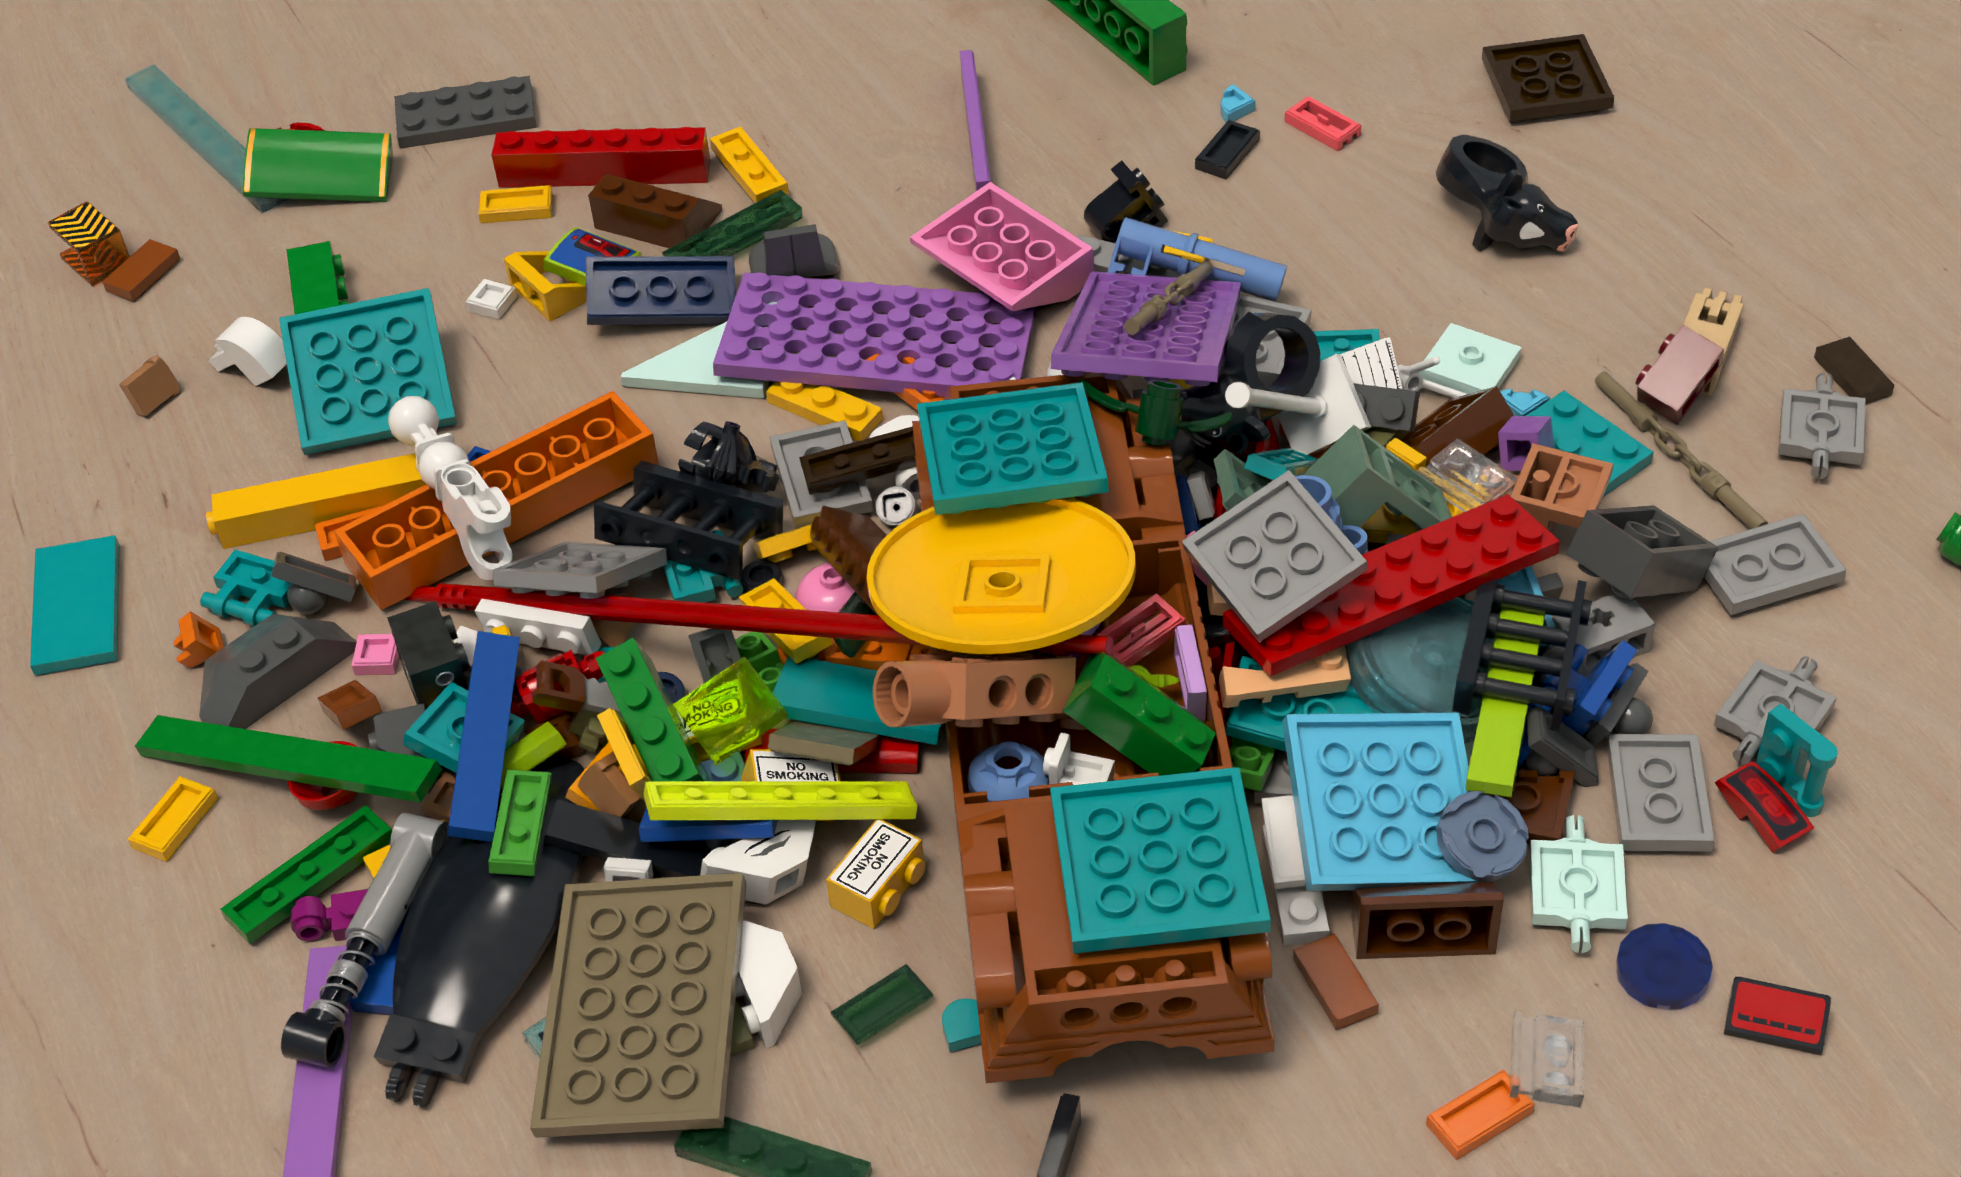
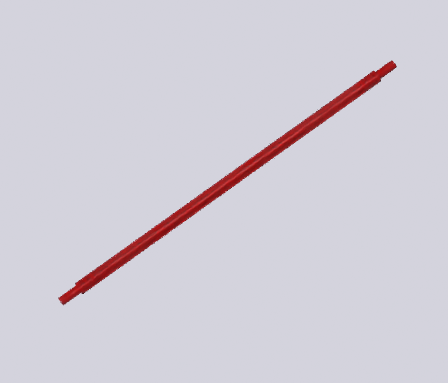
(713, 616)

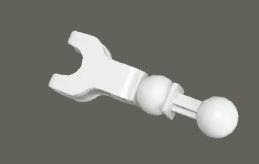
(467, 500)

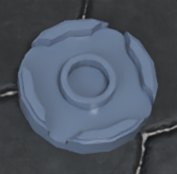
(1482, 836)

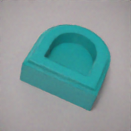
(961, 1024)

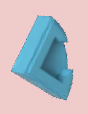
(1235, 104)
(1522, 402)

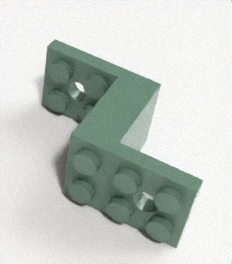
(1361, 480)

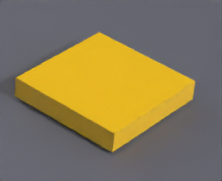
(625, 750)

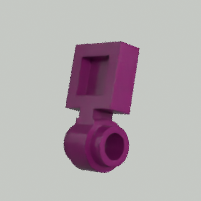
(312, 918)

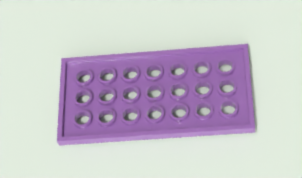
(865, 301)
(1180, 345)

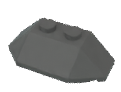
(269, 667)

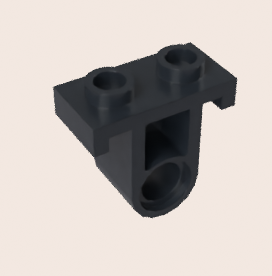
(1124, 199)

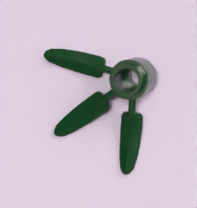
(1158, 412)

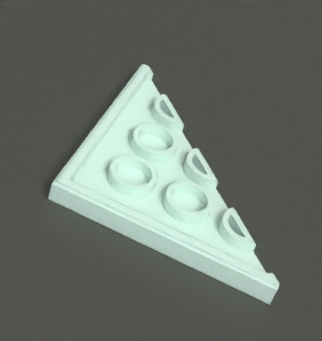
(691, 370)

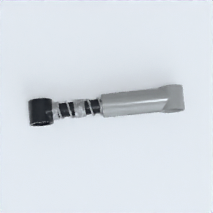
(320, 1031)

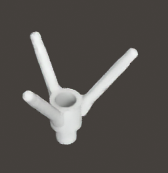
(1413, 381)

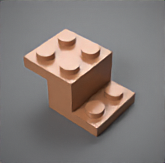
(1560, 486)

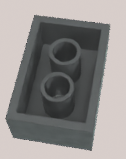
(1641, 551)

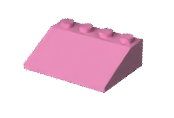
(1008, 250)

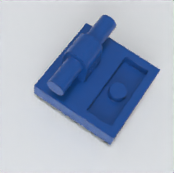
(1593, 691)

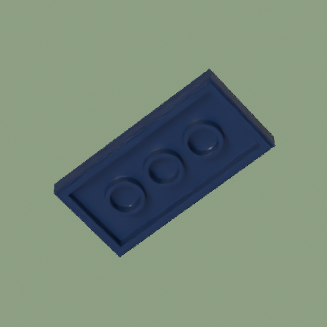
(659, 290)

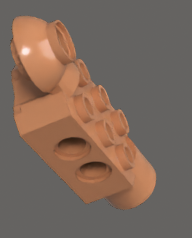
(975, 688)

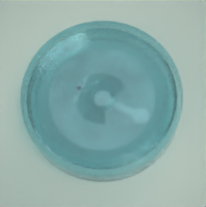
(1415, 664)

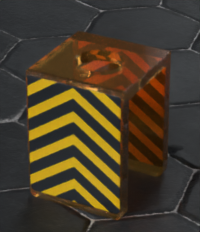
(94, 242)

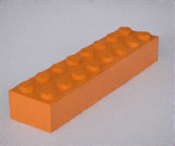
(539, 475)

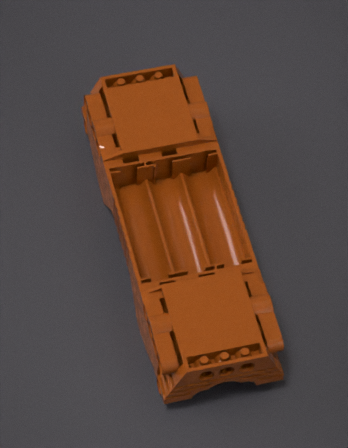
(1030, 989)

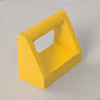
(549, 299)

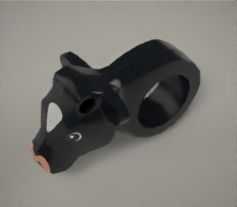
(1499, 187)
(1239, 365)

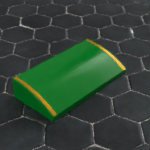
(317, 165)

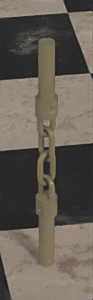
(1157, 306)
(1712, 482)

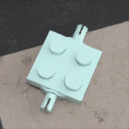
(1577, 884)

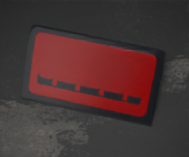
(1777, 1015)

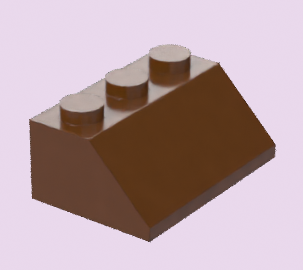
(649, 211)
(1470, 418)
(1426, 920)

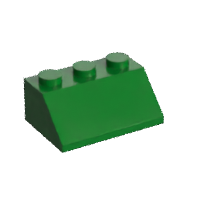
(1138, 718)

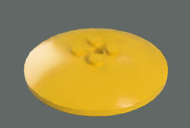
(1001, 576)

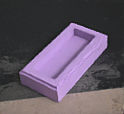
(1190, 671)

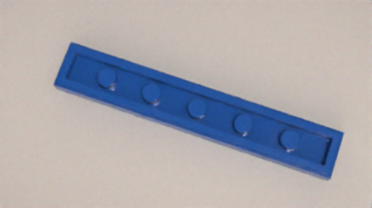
(484, 737)

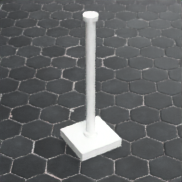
(1319, 416)

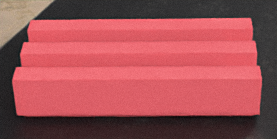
(1322, 123)
(1145, 636)

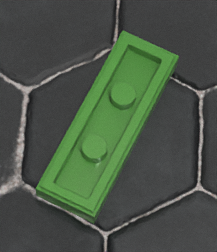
(520, 823)

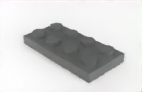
(464, 111)

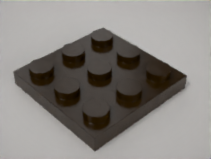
(1547, 77)

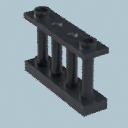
(695, 498)
(1481, 654)

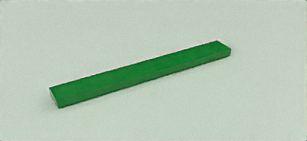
(289, 758)

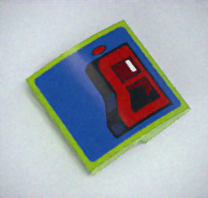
(570, 254)

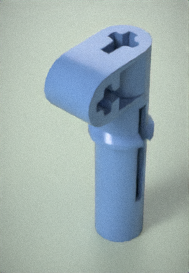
(1148, 242)

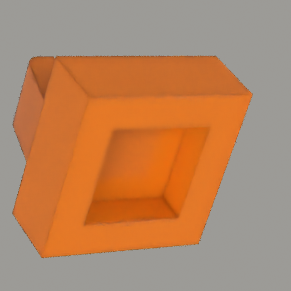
(197, 639)

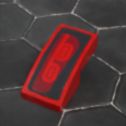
(1766, 803)

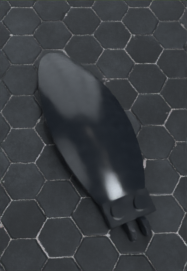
(470, 951)

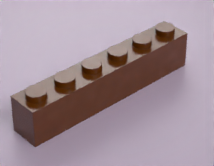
(847, 544)

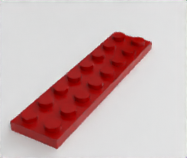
(1407, 580)

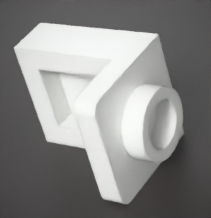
(1069, 766)

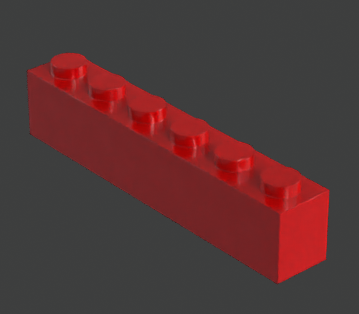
(587, 155)

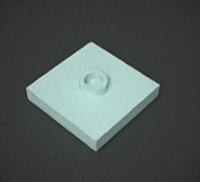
(1470, 360)

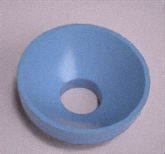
(1006, 783)

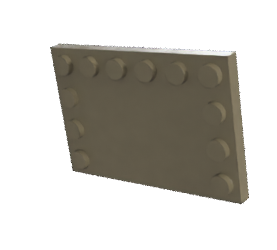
(641, 1007)

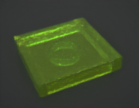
(730, 710)

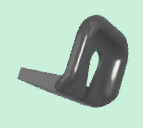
(794, 253)

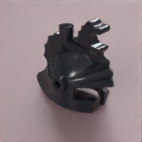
(727, 457)

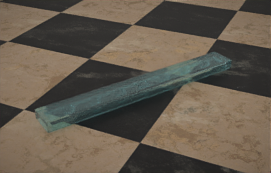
(195, 128)

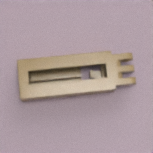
(1715, 312)

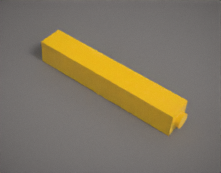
(302, 501)

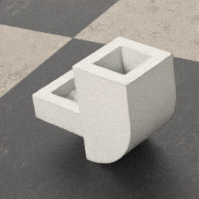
(251, 348)

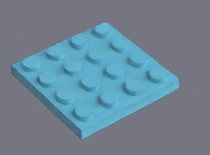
(1373, 796)

